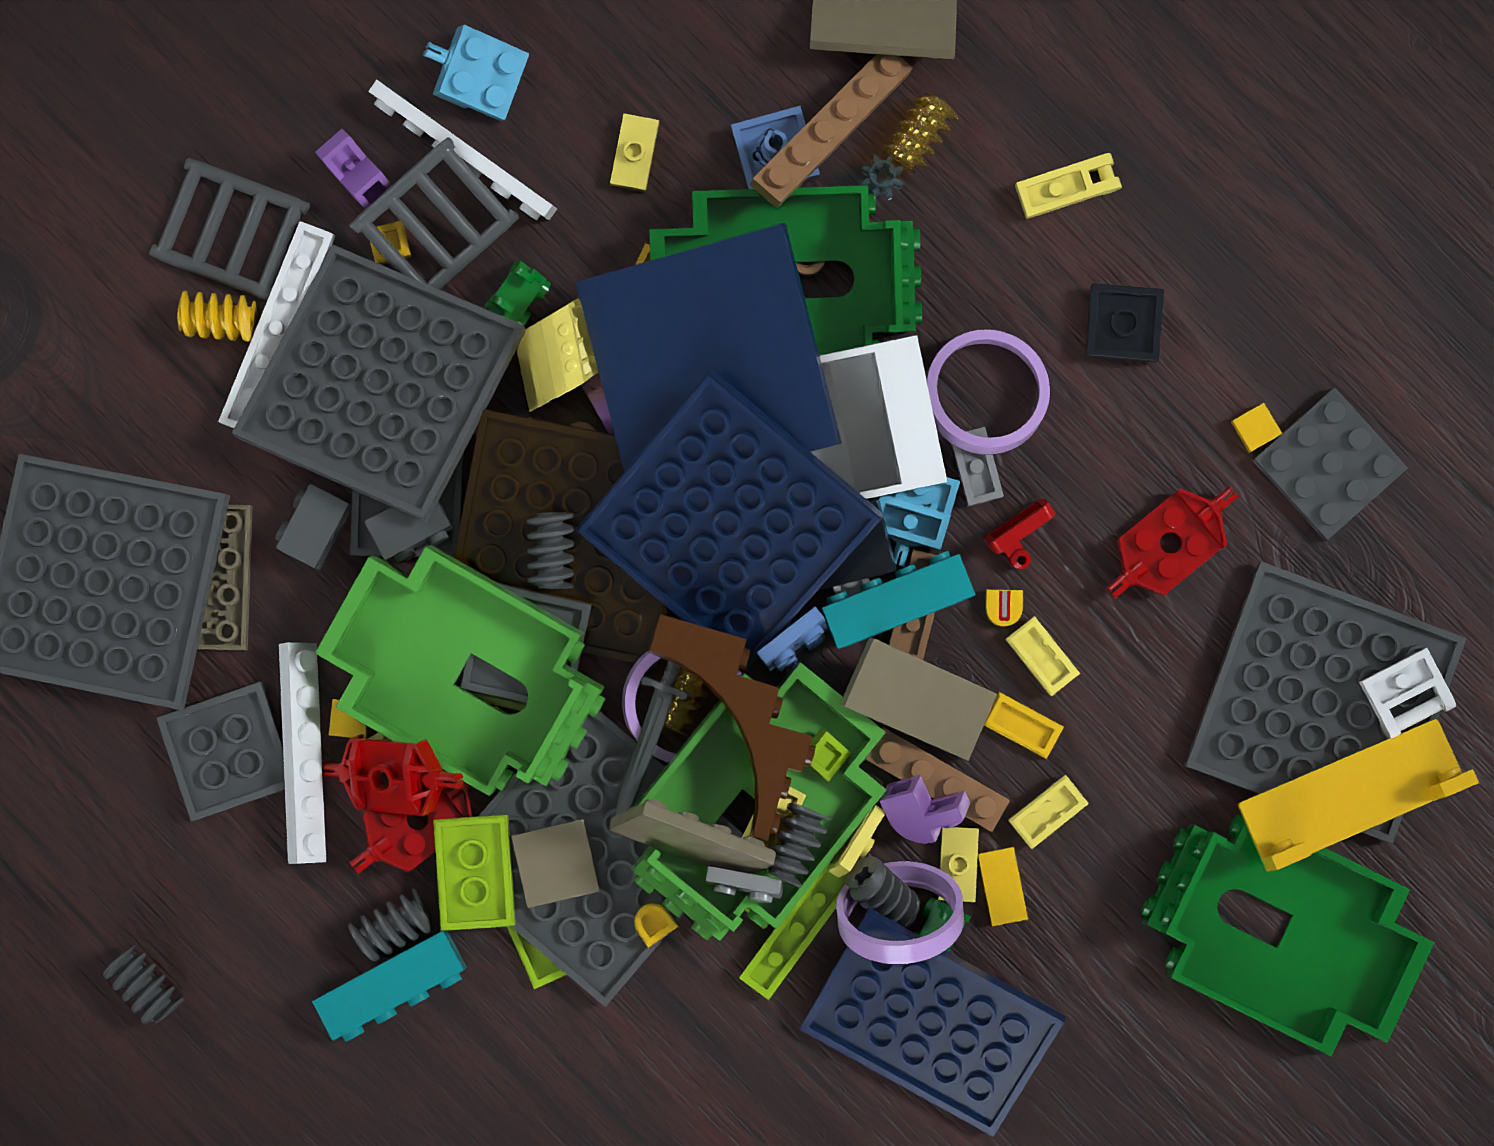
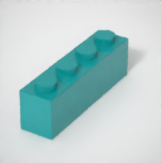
(897, 601)
(389, 985)

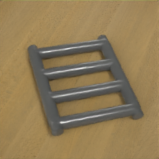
(418, 176)
(229, 182)

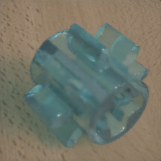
(876, 169)

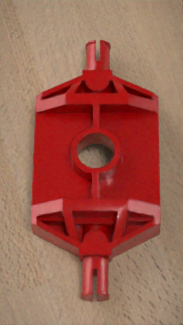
(1200, 535)
(411, 770)
(398, 844)

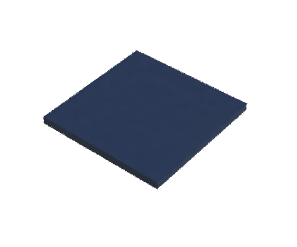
(704, 309)
(729, 517)

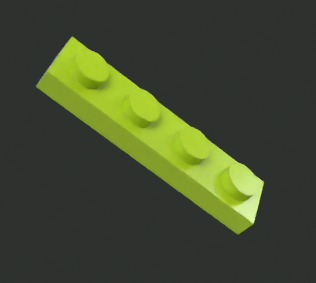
(793, 935)

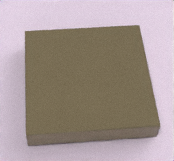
(555, 863)

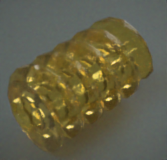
(920, 132)
(679, 709)

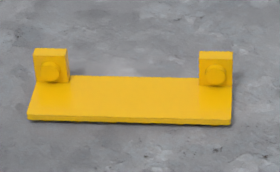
(1353, 795)

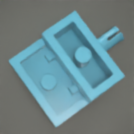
(478, 72)
(918, 516)

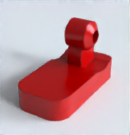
(1007, 535)

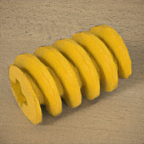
(216, 317)

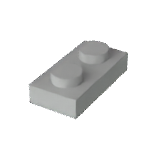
(977, 474)
(728, 882)

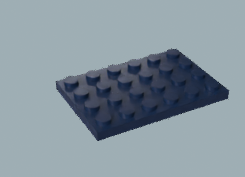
(934, 1027)

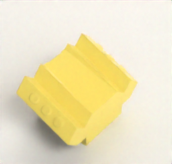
(556, 355)

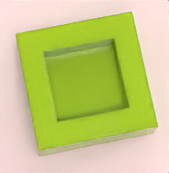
(828, 755)

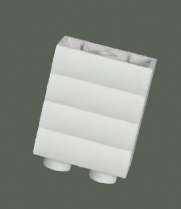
(882, 419)

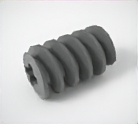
(550, 550)
(796, 842)
(882, 891)
(392, 927)
(142, 986)

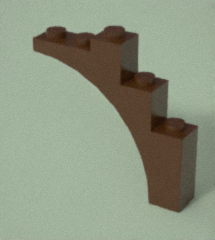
(772, 749)

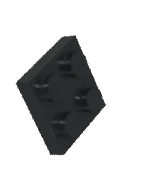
(1124, 322)

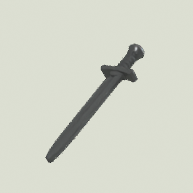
(650, 733)

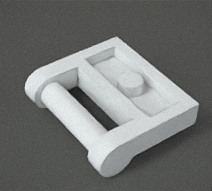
(1403, 682)

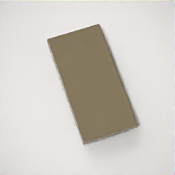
(885, 27)
(228, 601)
(918, 698)
(690, 839)

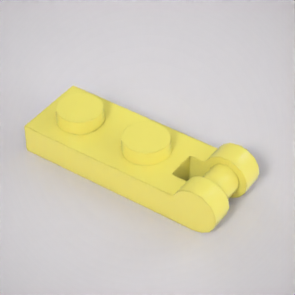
(1067, 186)

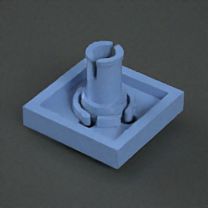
(751, 139)
(794, 638)

